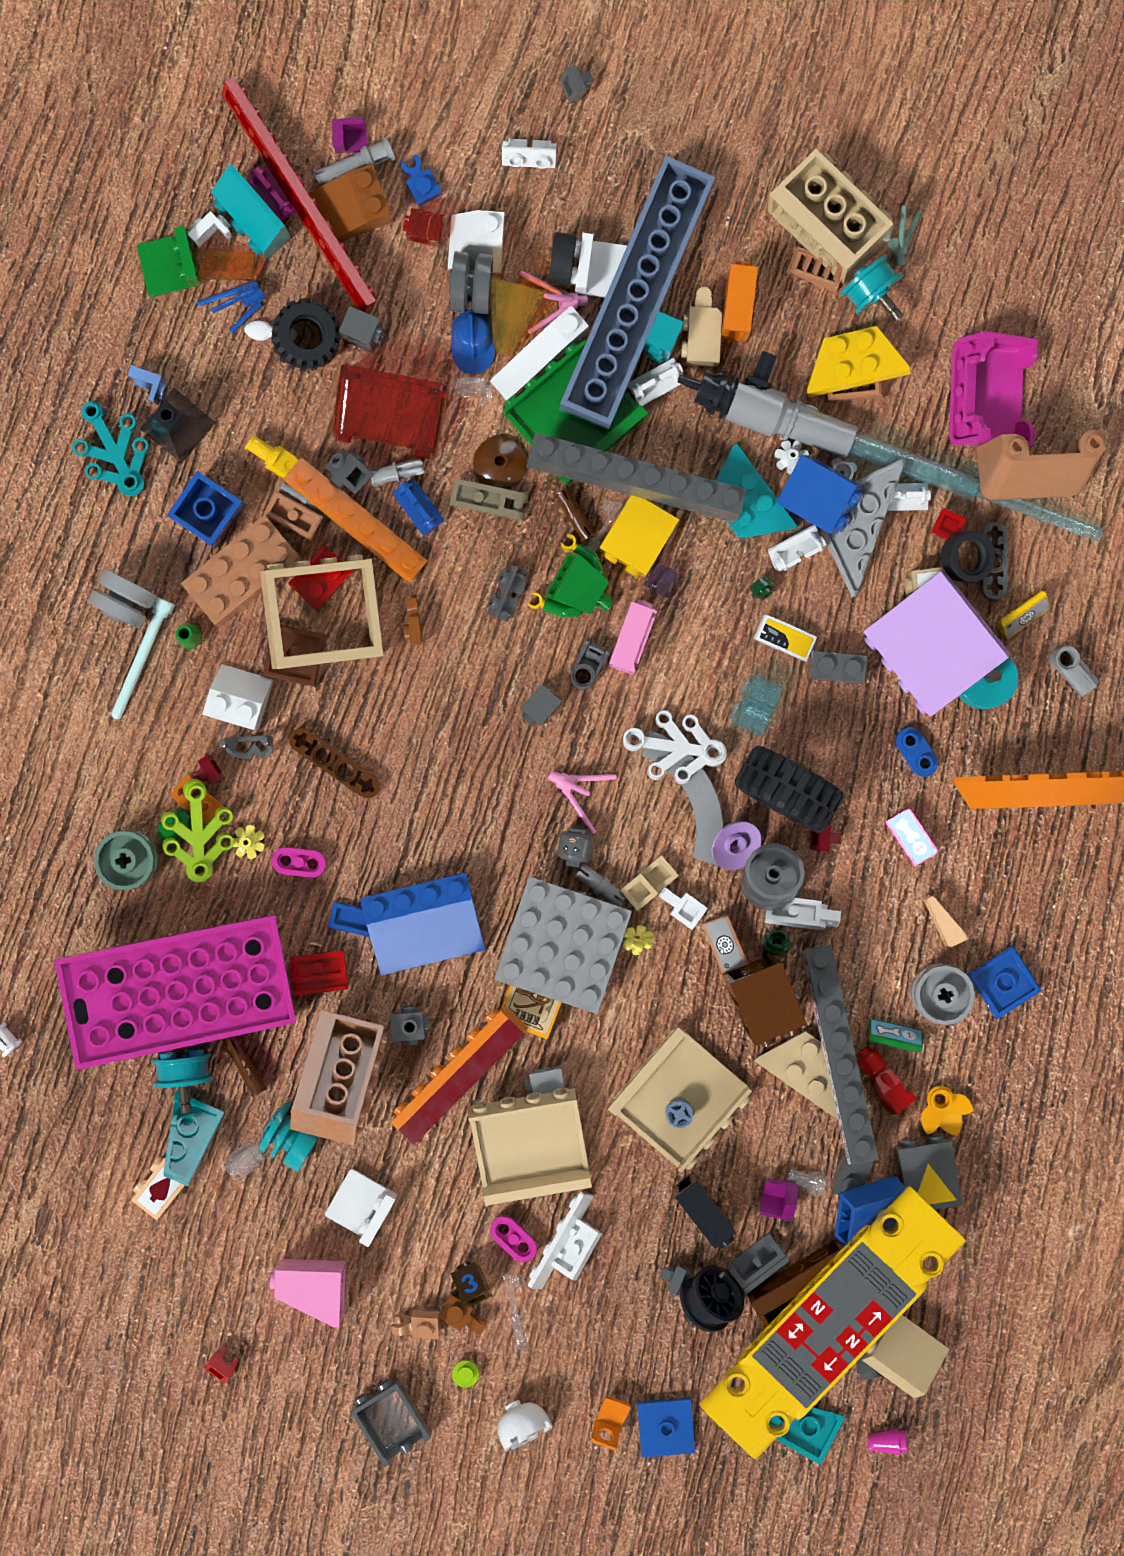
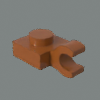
(458, 1315)

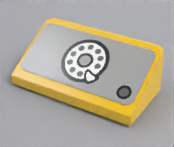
(1023, 615)

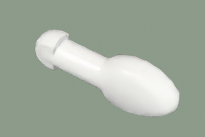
(262, 330)

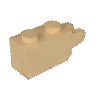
(703, 332)

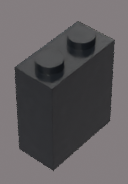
(704, 1211)

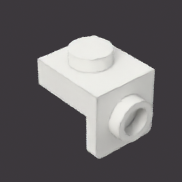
(204, 228)

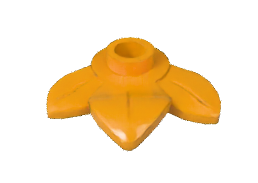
(945, 1114)

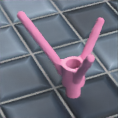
(565, 300)
(569, 784)

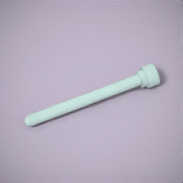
(161, 609)

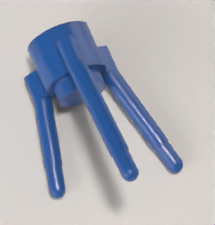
(248, 293)

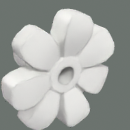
(785, 455)

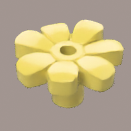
(253, 841)
(637, 939)

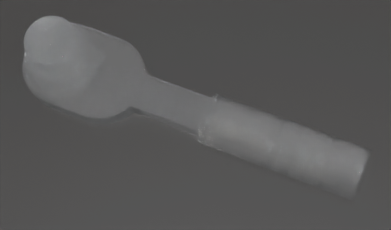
(612, 509)
(511, 1282)

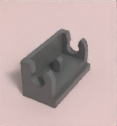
(757, 1262)

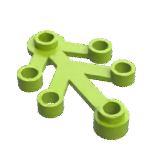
(197, 835)

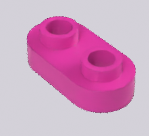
(299, 862)
(512, 1238)

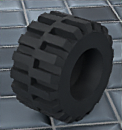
(312, 313)

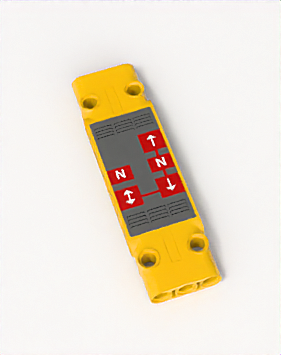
(832, 1322)

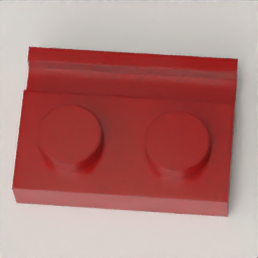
(320, 586)
(319, 972)

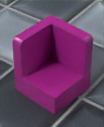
(349, 135)
(779, 1199)

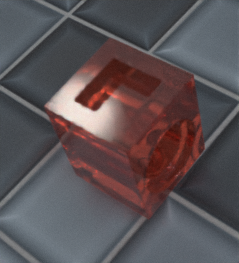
(424, 227)

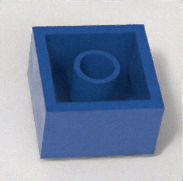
(206, 509)

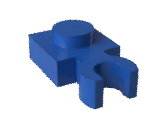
(422, 184)

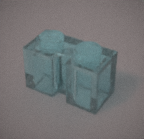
(756, 705)

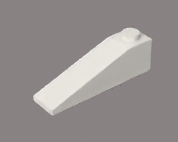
(540, 352)

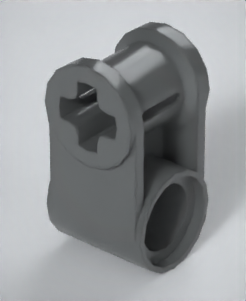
(590, 662)

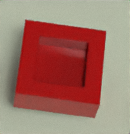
(947, 524)
(219, 1368)

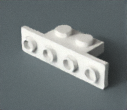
(570, 1245)

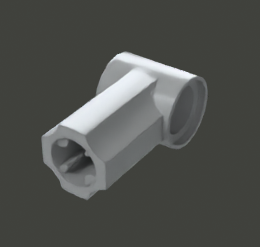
(1075, 672)

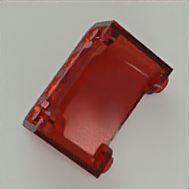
(389, 409)

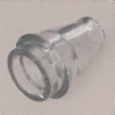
(809, 1181)

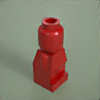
(885, 1083)

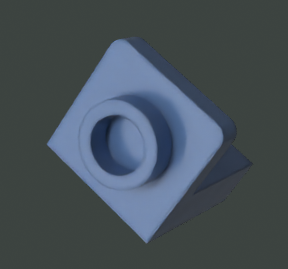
(145, 379)

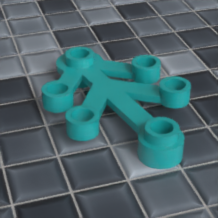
(114, 452)

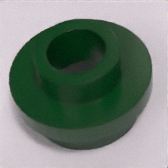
(762, 588)
(780, 937)

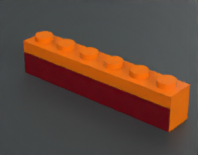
(463, 1070)

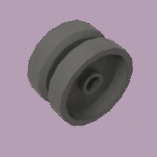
(470, 282)
(773, 861)

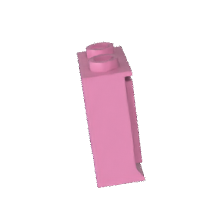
(633, 637)

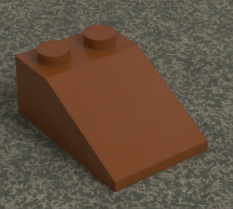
(353, 203)

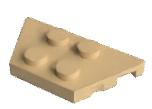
(803, 1067)

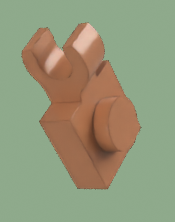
(421, 1324)

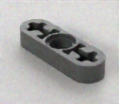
(999, 581)

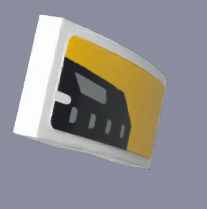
(785, 637)

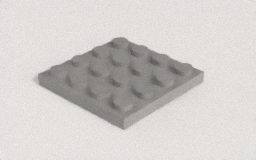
(563, 945)

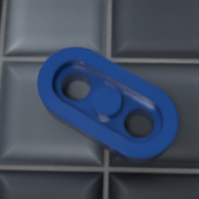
(916, 752)

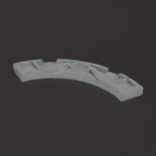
(702, 798)

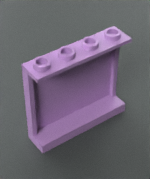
(936, 644)

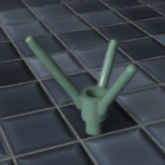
(900, 244)

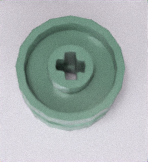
(111, 865)

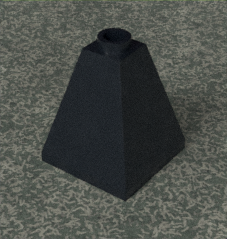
(177, 425)

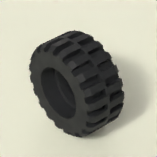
(789, 789)

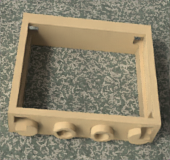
(303, 568)

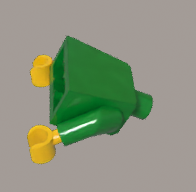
(577, 584)

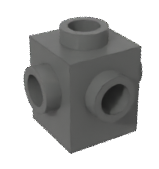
(348, 470)
(399, 1027)

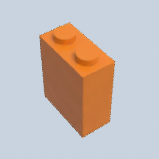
(738, 301)

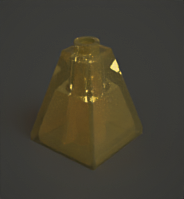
(512, 312)

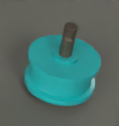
(872, 286)
(993, 688)

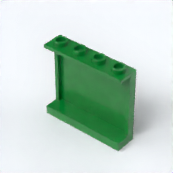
(539, 412)

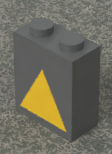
(930, 1170)

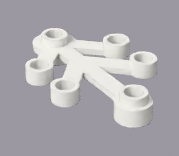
(679, 747)

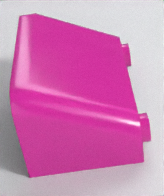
(989, 387)

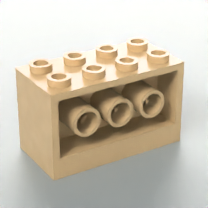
(830, 215)

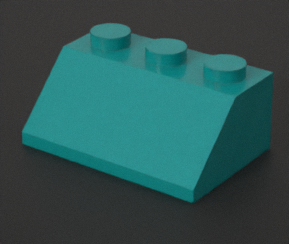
(249, 213)

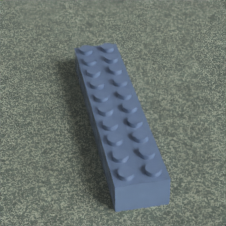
(636, 293)

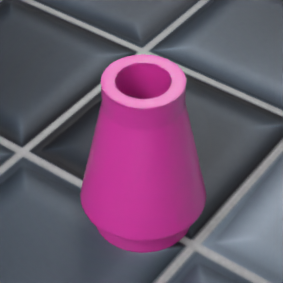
(889, 1441)

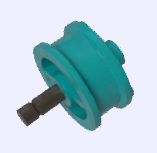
(182, 1071)

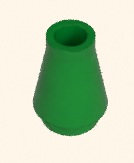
(194, 638)

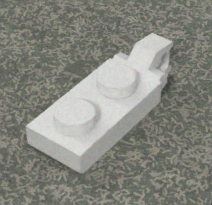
(804, 914)

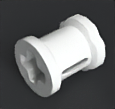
(8, 1041)

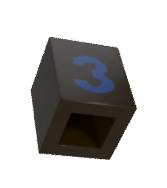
(471, 1283)

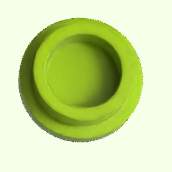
(465, 1373)

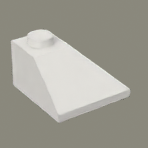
(476, 234)

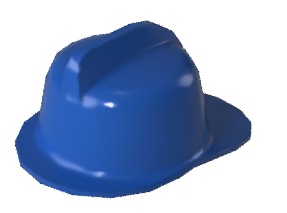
(472, 342)

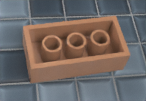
(233, 574)

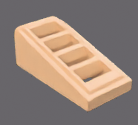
(947, 927)

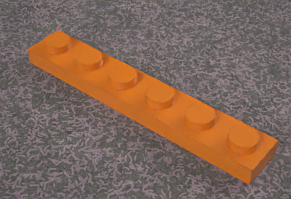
(355, 520)

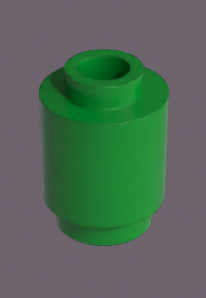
(183, 816)

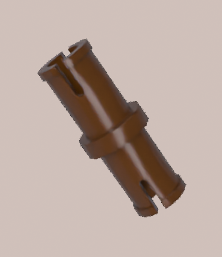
(574, 514)

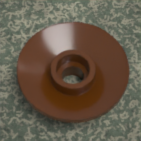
(507, 474)

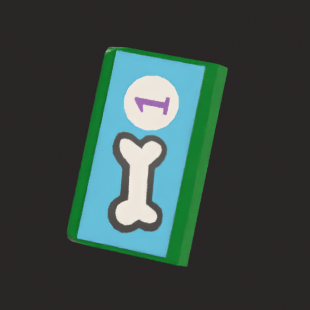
(895, 1035)

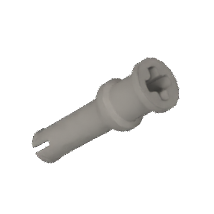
(369, 155)

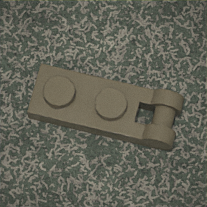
(488, 499)

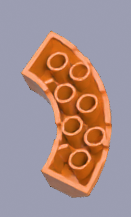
(1042, 789)

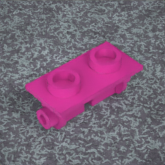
(270, 192)

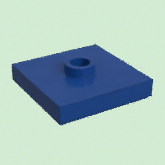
(1004, 982)
(666, 1427)

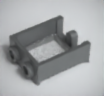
(390, 1420)

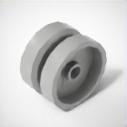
(121, 599)
(953, 1005)

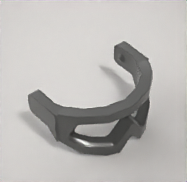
(230, 744)

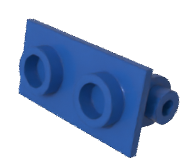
(418, 506)

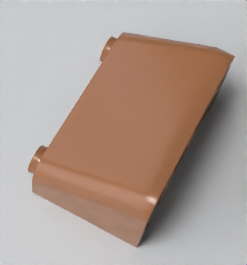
(1012, 473)

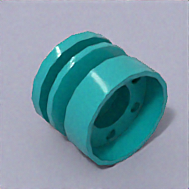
(295, 1143)

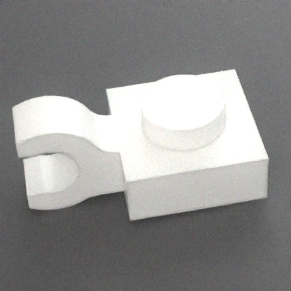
(685, 908)

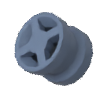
(677, 1117)

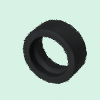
(562, 259)
(985, 562)

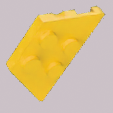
(855, 361)

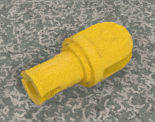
(276, 459)

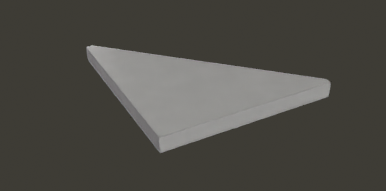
(856, 543)

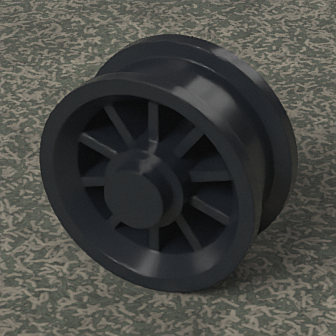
(711, 1299)

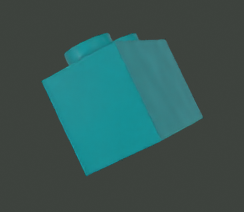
(662, 337)

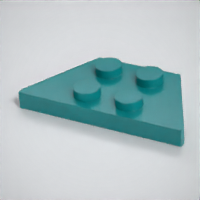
(759, 511)

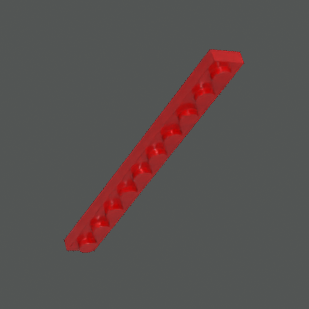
(295, 191)

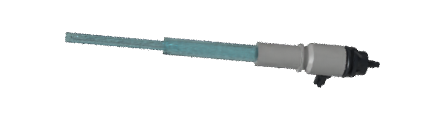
(771, 413)

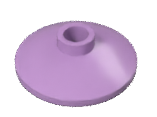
(735, 845)

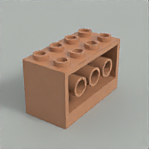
(338, 1078)

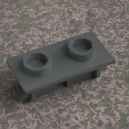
(501, 603)

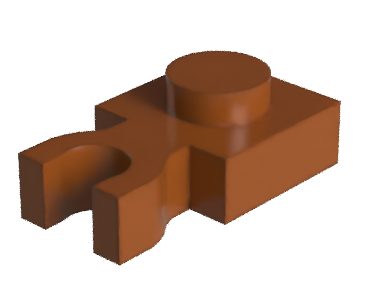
(413, 629)

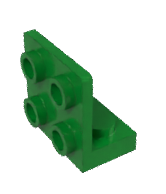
(169, 263)

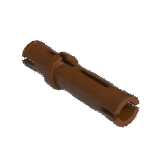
(255, 1086)

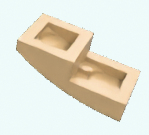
(649, 882)

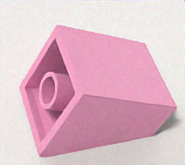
(312, 1287)

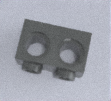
(362, 330)

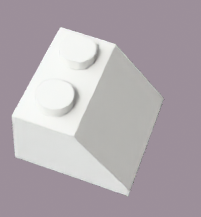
(238, 697)

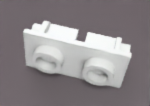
(540, 155)
(656, 382)
(910, 497)
(789, 551)

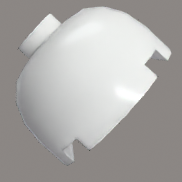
(522, 1424)

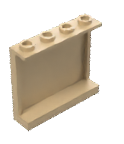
(686, 1072)
(529, 1146)

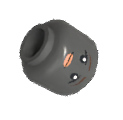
(576, 846)

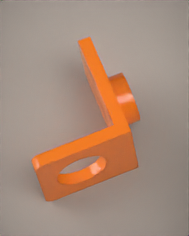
(209, 803)
(610, 1418)

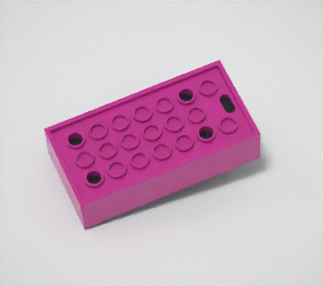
(174, 991)

